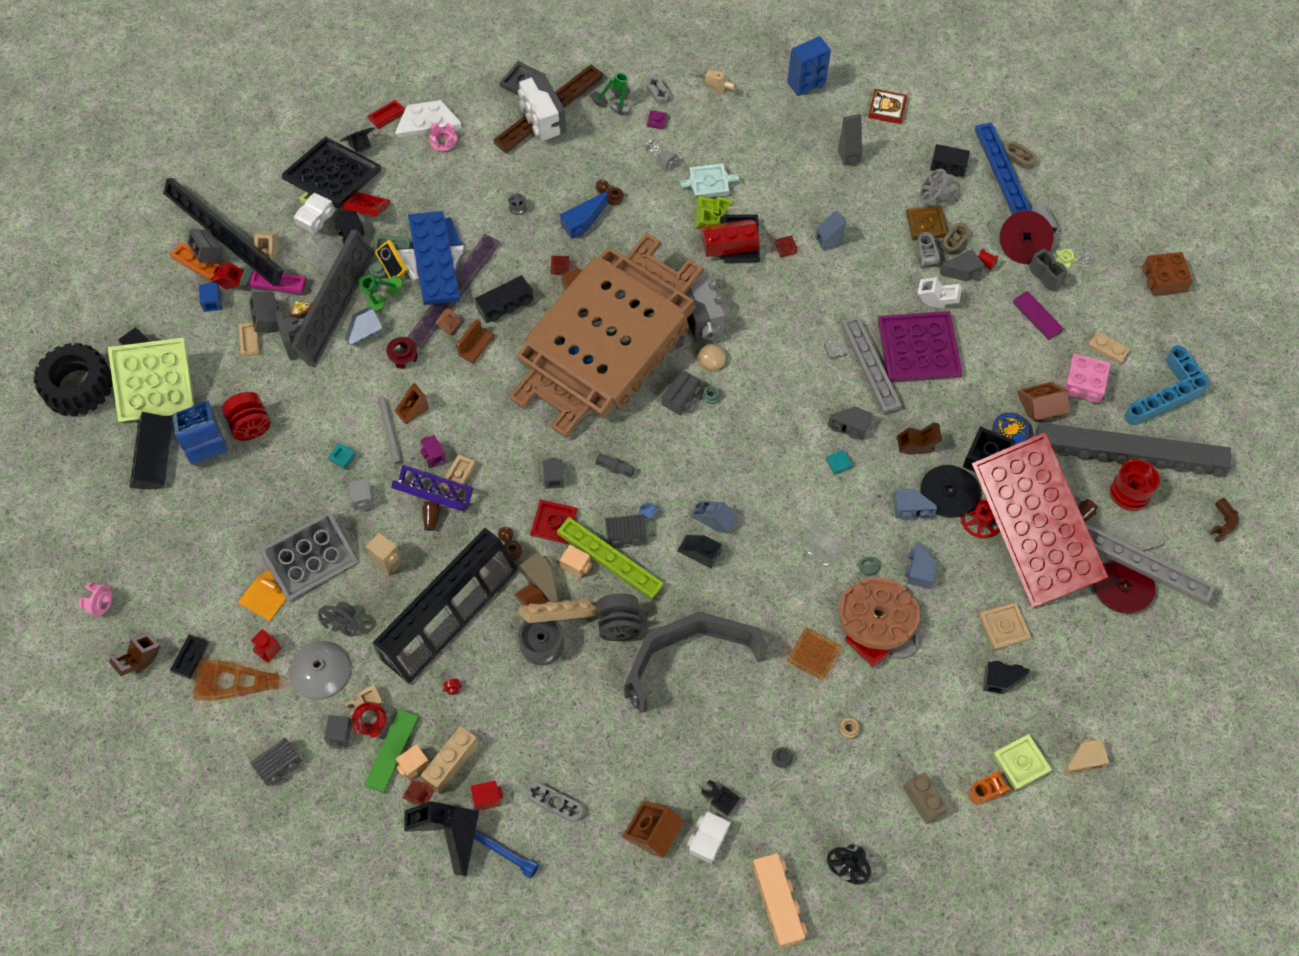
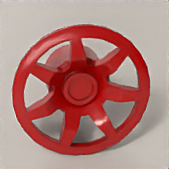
(982, 517)

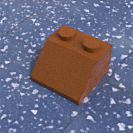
(1044, 401)
(653, 828)

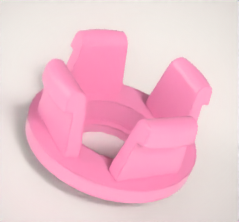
(437, 132)
(93, 604)

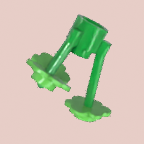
(370, 285)

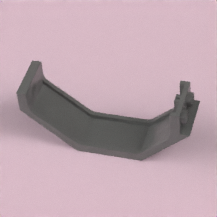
(680, 630)

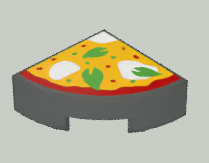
(300, 309)

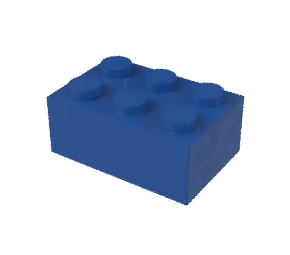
(808, 66)

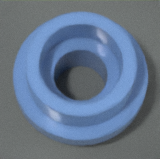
(648, 510)

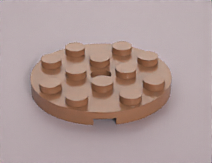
(864, 626)

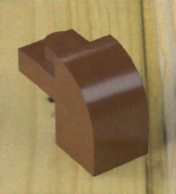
(919, 441)
(139, 655)

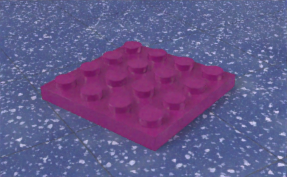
(919, 346)

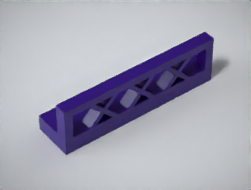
(431, 495)

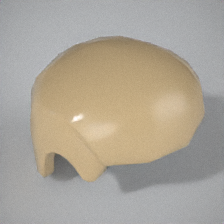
(711, 357)

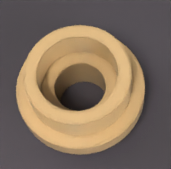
(849, 722)

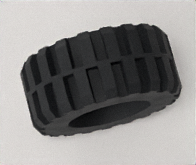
(81, 397)

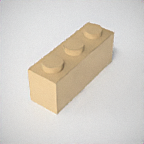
(449, 759)

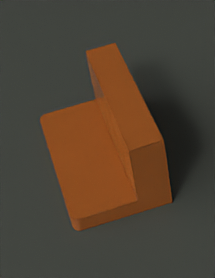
(474, 342)

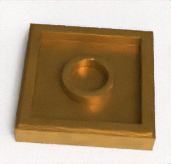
(926, 220)

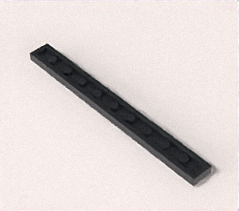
(223, 232)

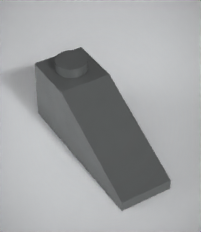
(851, 140)

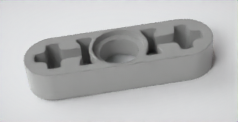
(570, 803)

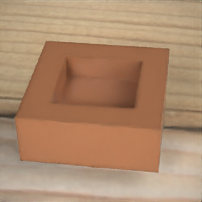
(448, 321)

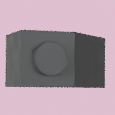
(963, 267)

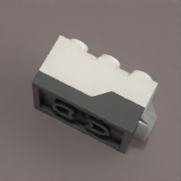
(542, 107)

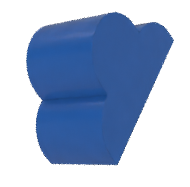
(199, 432)

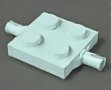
(709, 180)

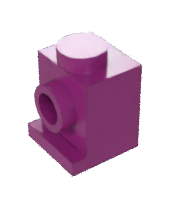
(432, 451)

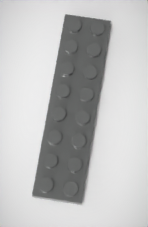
(332, 299)

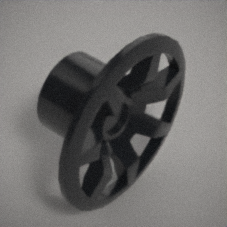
(359, 139)
(851, 861)

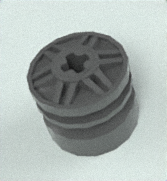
(618, 617)

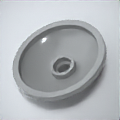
(324, 680)

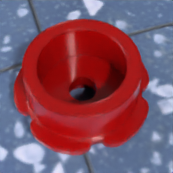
(452, 686)

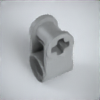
(927, 252)

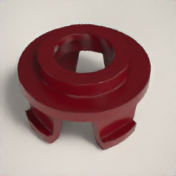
(401, 359)

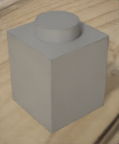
(361, 494)

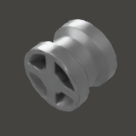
(517, 204)

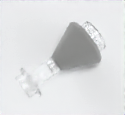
(668, 159)

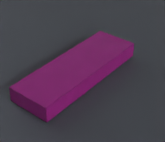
(1037, 315)

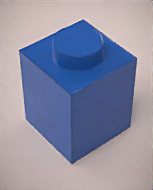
(210, 297)

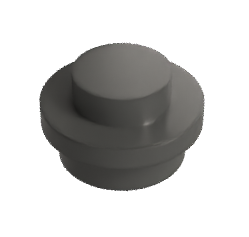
(782, 757)

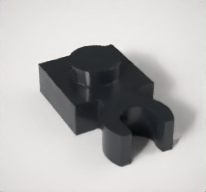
(723, 799)

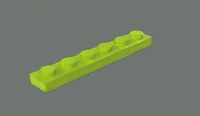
(610, 558)

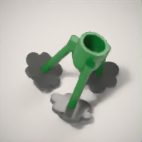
(620, 89)

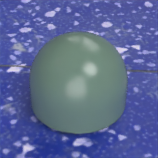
(870, 569)

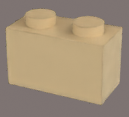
(384, 554)

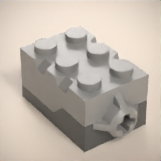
(708, 316)

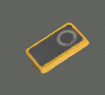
(391, 260)

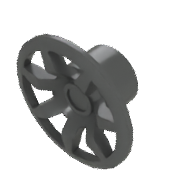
(340, 616)

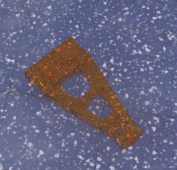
(208, 677)

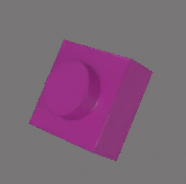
(657, 119)

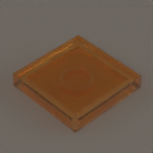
(814, 654)

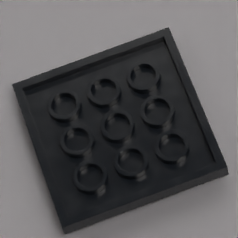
(331, 171)

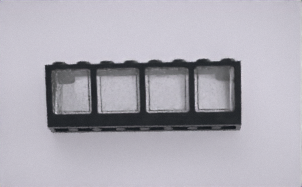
(445, 606)

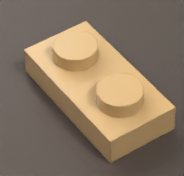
(1108, 347)
(459, 472)

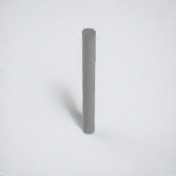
(390, 431)

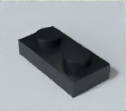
(189, 656)

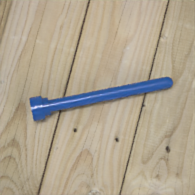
(527, 866)

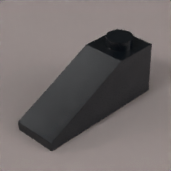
(460, 832)

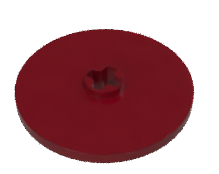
(1025, 223)
(1134, 599)

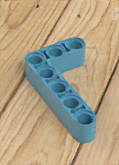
(1187, 385)

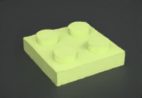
(1022, 762)

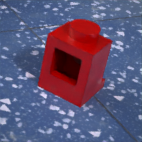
(265, 645)

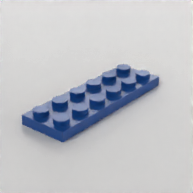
(433, 258)

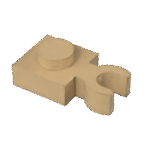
(369, 694)

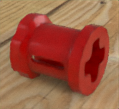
(988, 259)

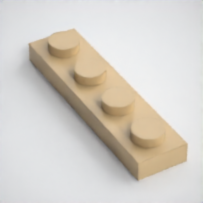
(557, 611)

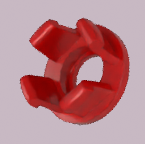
(369, 729)

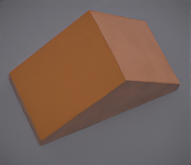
(412, 404)
(530, 595)

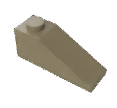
(539, 573)

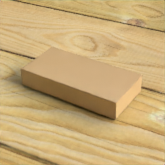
(248, 340)

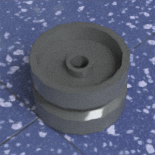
(541, 641)

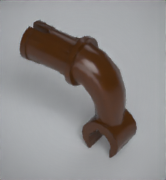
(1230, 516)

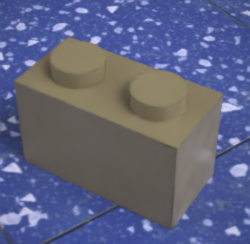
(925, 797)

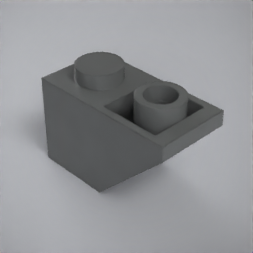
(851, 421)

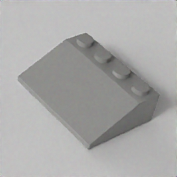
(308, 555)

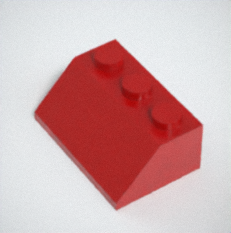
(730, 238)

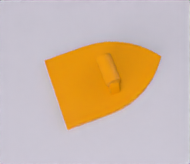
(263, 596)

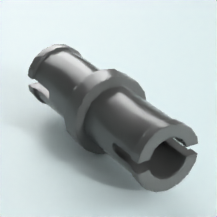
(614, 465)

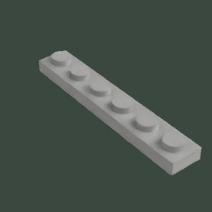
(871, 365)

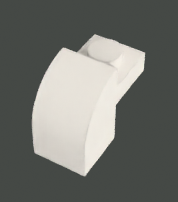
(936, 295)

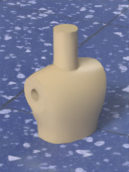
(717, 81)

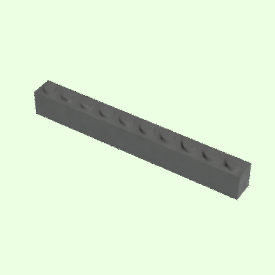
(1124, 447)

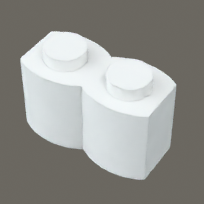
(314, 213)
(709, 837)

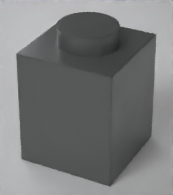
(553, 473)
(338, 731)

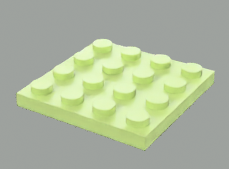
(151, 378)

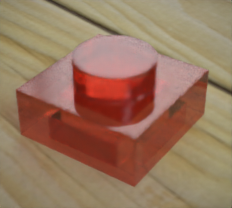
(786, 246)
(559, 264)

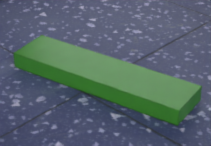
(392, 748)

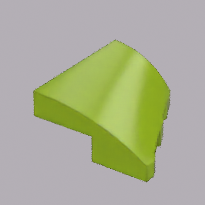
(710, 210)

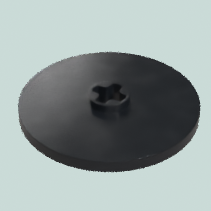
(957, 502)

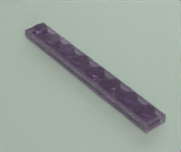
(464, 275)

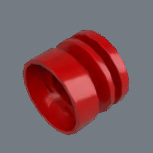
(246, 416)
(1134, 484)

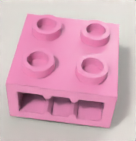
(1087, 378)

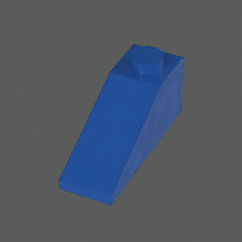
(580, 218)

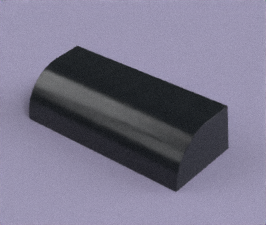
(151, 451)

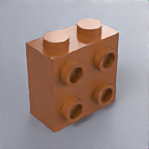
(1167, 273)

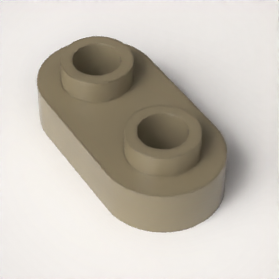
(1020, 154)
(954, 239)

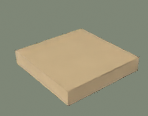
(1004, 626)

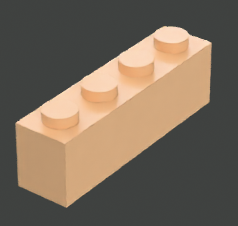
(778, 900)

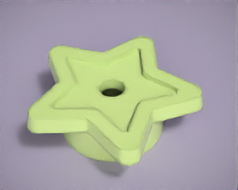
(1065, 253)

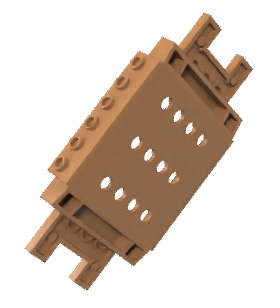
(578, 387)

